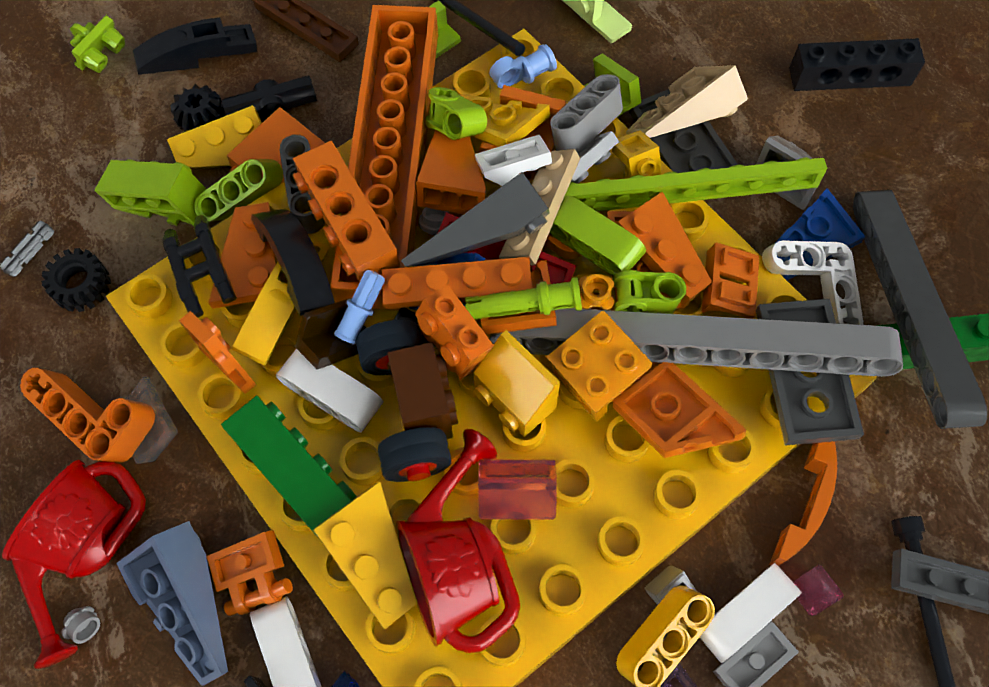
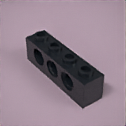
(856, 64)

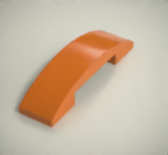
(823, 462)

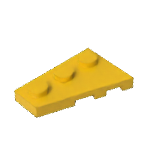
(509, 121)
(212, 142)
(369, 554)

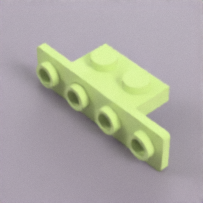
(601, 17)

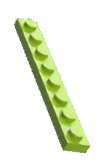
(701, 184)

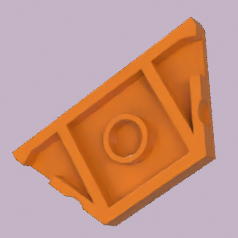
(675, 412)

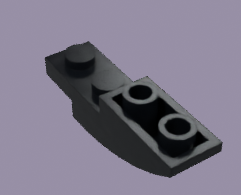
(185, 44)

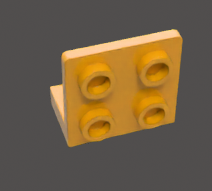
(598, 364)

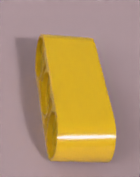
(647, 642)

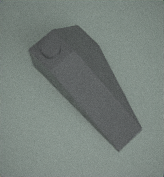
(500, 216)

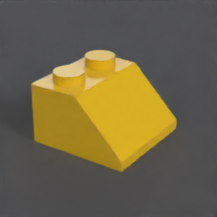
(516, 385)

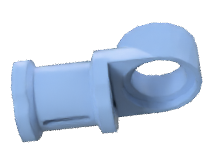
(510, 71)

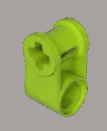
(454, 114)
(641, 291)

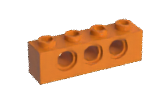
(324, 168)

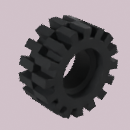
(65, 268)

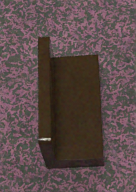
(317, 337)

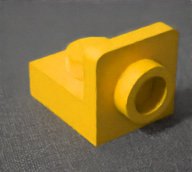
(638, 154)

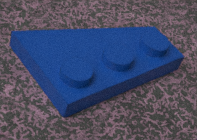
(823, 223)

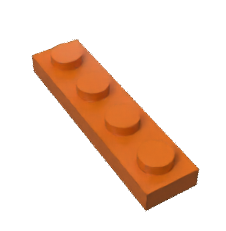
(411, 285)

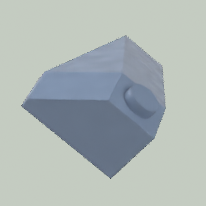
(176, 584)

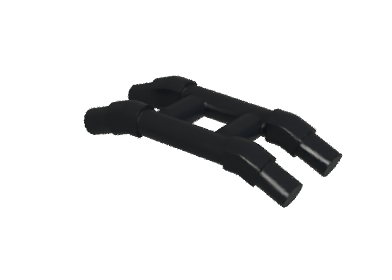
(212, 265)

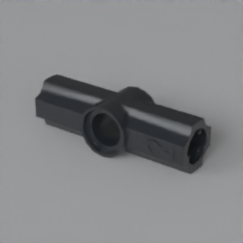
(269, 96)

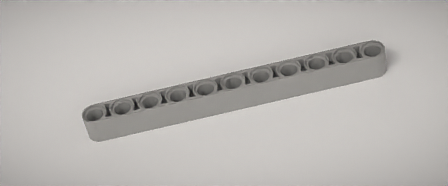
(737, 342)

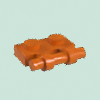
(245, 561)

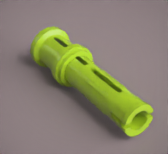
(542, 298)

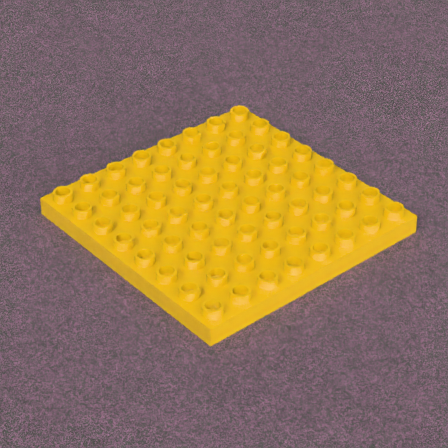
(616, 495)

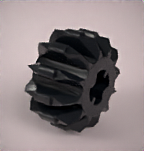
(196, 107)

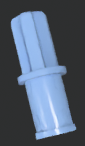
(360, 306)

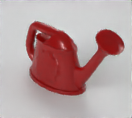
(70, 535)
(455, 560)

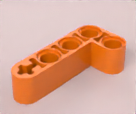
(97, 432)

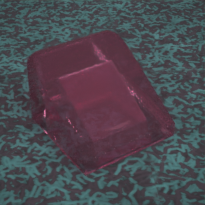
(817, 590)

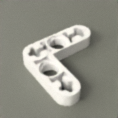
(830, 272)

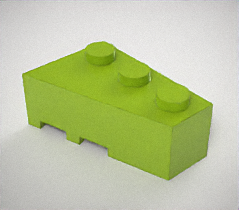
(151, 189)

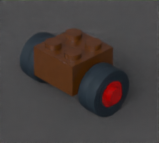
(422, 397)

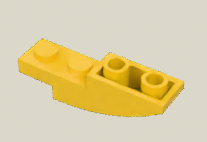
(270, 315)

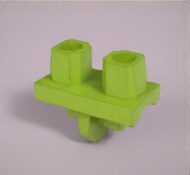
(90, 41)

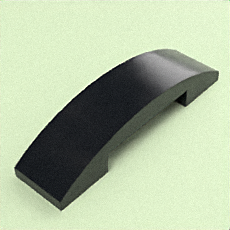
(297, 257)

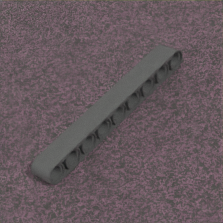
(919, 313)

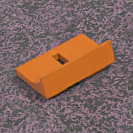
(729, 295)

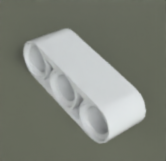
(331, 391)
(749, 612)
(284, 646)

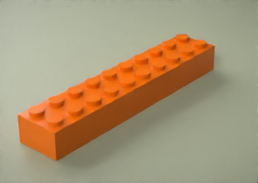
(391, 127)

